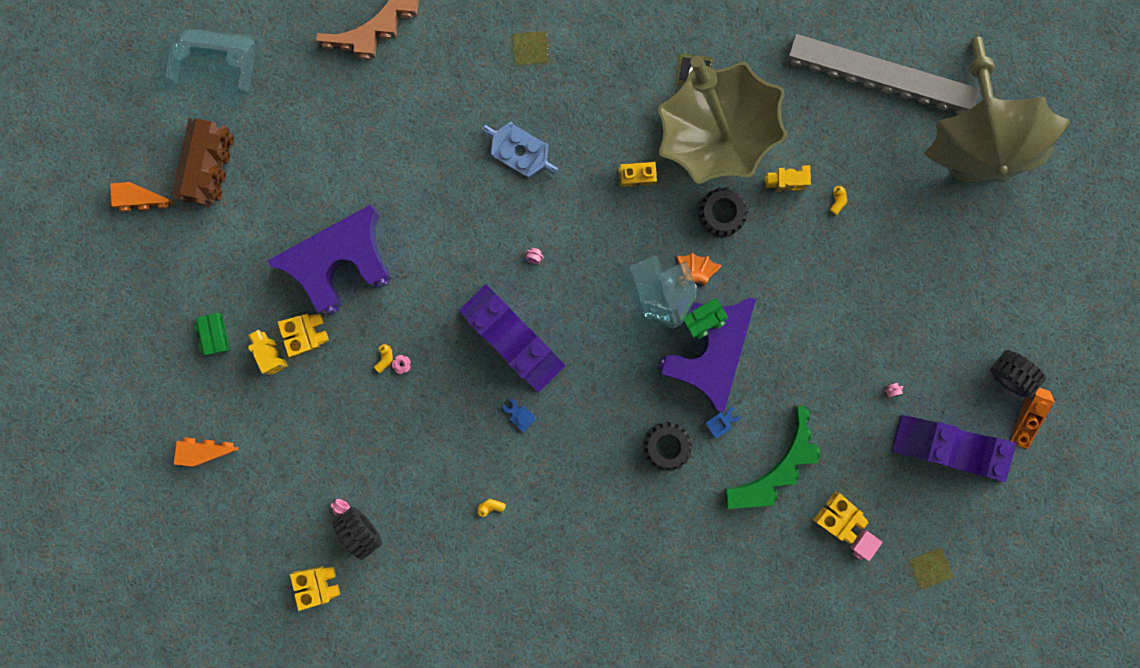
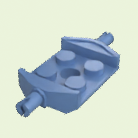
(510, 137)

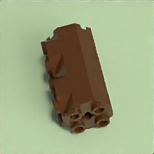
(201, 162)

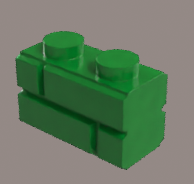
(704, 318)
(212, 334)

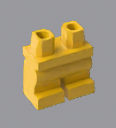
(637, 173)
(789, 179)
(305, 335)
(265, 353)
(843, 520)
(316, 586)

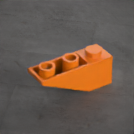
(128, 196)
(1031, 417)
(196, 453)

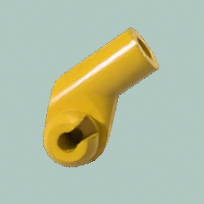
(840, 199)
(386, 358)
(490, 505)

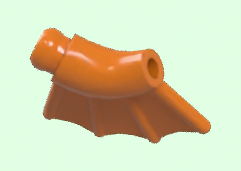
(700, 267)

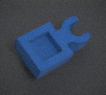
(521, 417)
(720, 424)

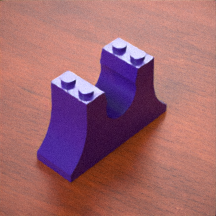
(320, 255)
(512, 338)
(717, 364)
(954, 447)

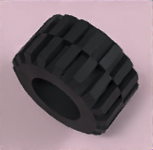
(734, 200)
(1018, 374)
(683, 453)
(357, 533)

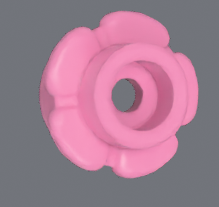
(534, 256)
(401, 369)
(894, 390)
(339, 507)

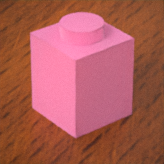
(865, 545)

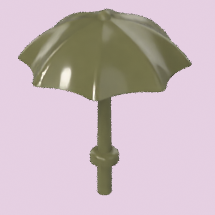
(721, 121)
(995, 135)

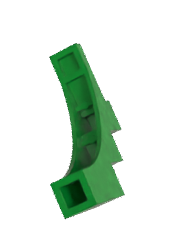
(761, 491)

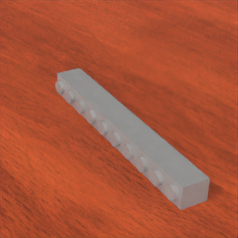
(882, 74)

